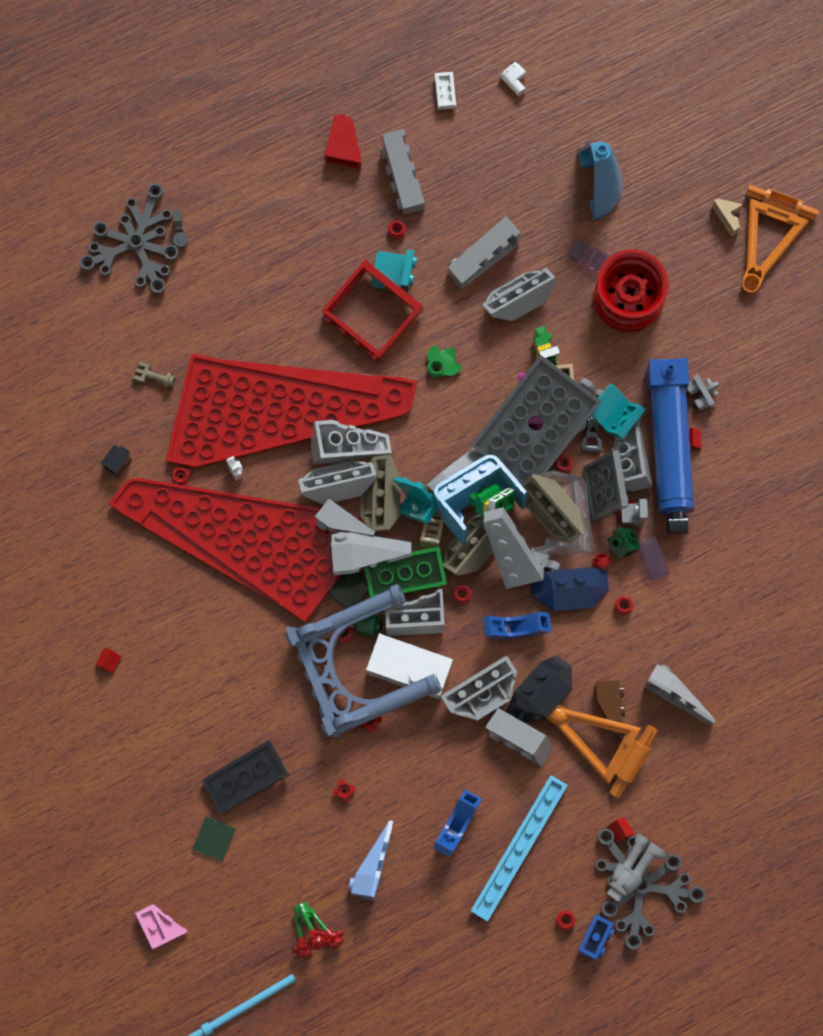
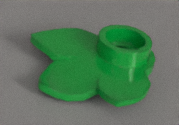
(444, 360)

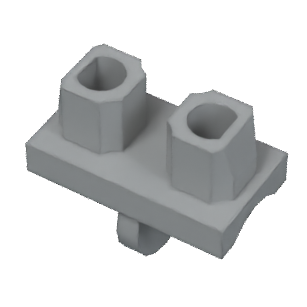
(706, 400)

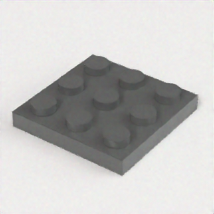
(605, 486)

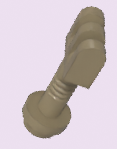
(168, 380)

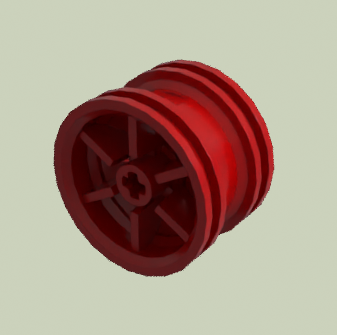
(631, 264)

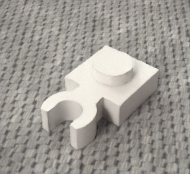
(235, 468)

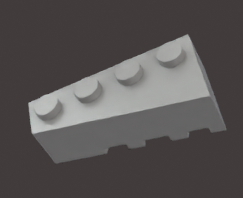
(402, 172)
(484, 253)

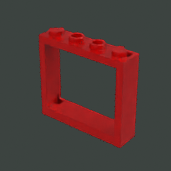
(368, 268)

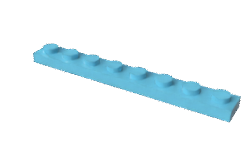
(518, 848)

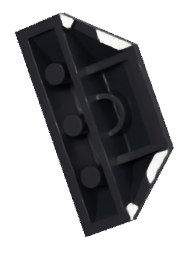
(542, 690)

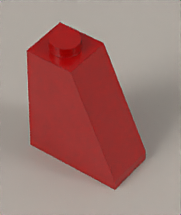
(343, 143)

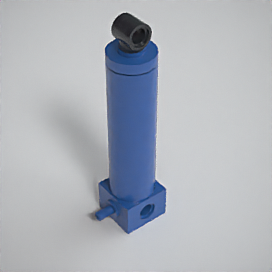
(667, 386)

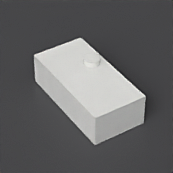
(406, 663)

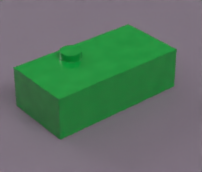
(413, 574)

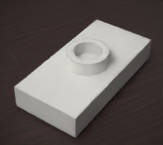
(445, 90)

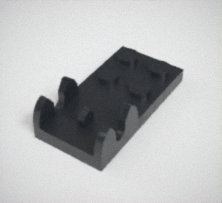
(245, 777)

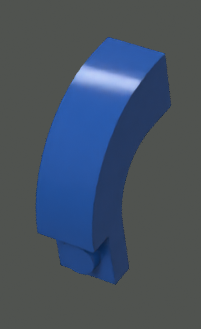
(517, 627)
(457, 823)

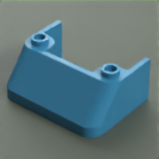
(454, 492)

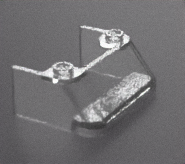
(577, 491)

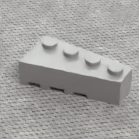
(512, 554)

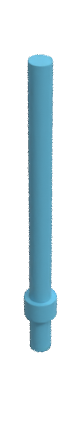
(208, 1028)

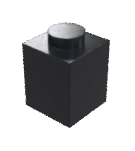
(116, 460)

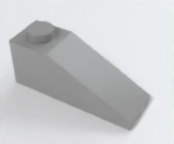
(338, 520)

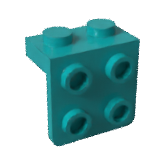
(396, 268)
(616, 413)
(418, 502)

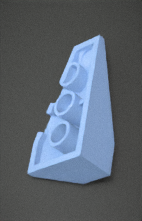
(368, 875)

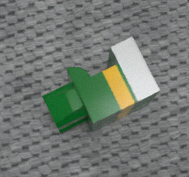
(542, 346)
(492, 498)

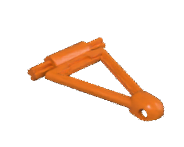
(778, 207)
(627, 758)

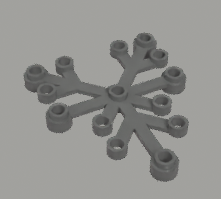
(143, 221)
(671, 891)

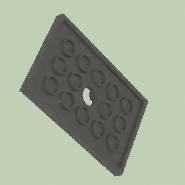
(542, 393)

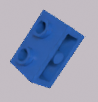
(595, 937)

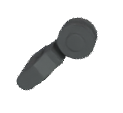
(180, 238)
(591, 448)

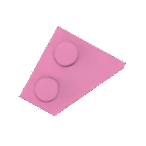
(158, 927)

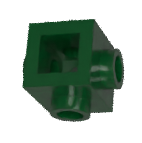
(623, 542)

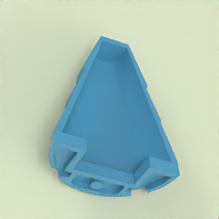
(606, 177)

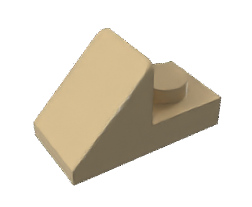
(725, 212)

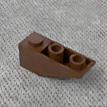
(608, 700)

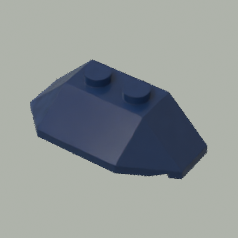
(571, 588)

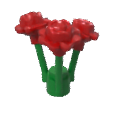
(316, 939)

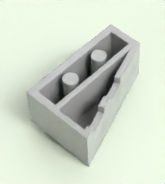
(417, 616)
(519, 737)

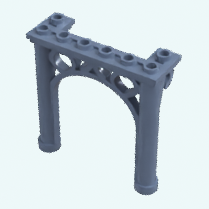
(374, 708)

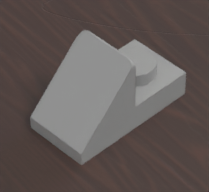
(635, 513)

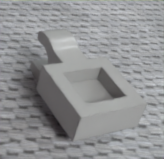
(545, 563)

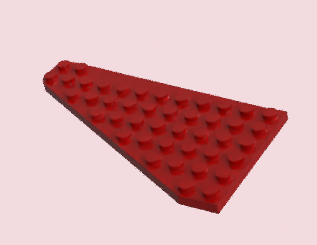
(260, 407)
(250, 539)

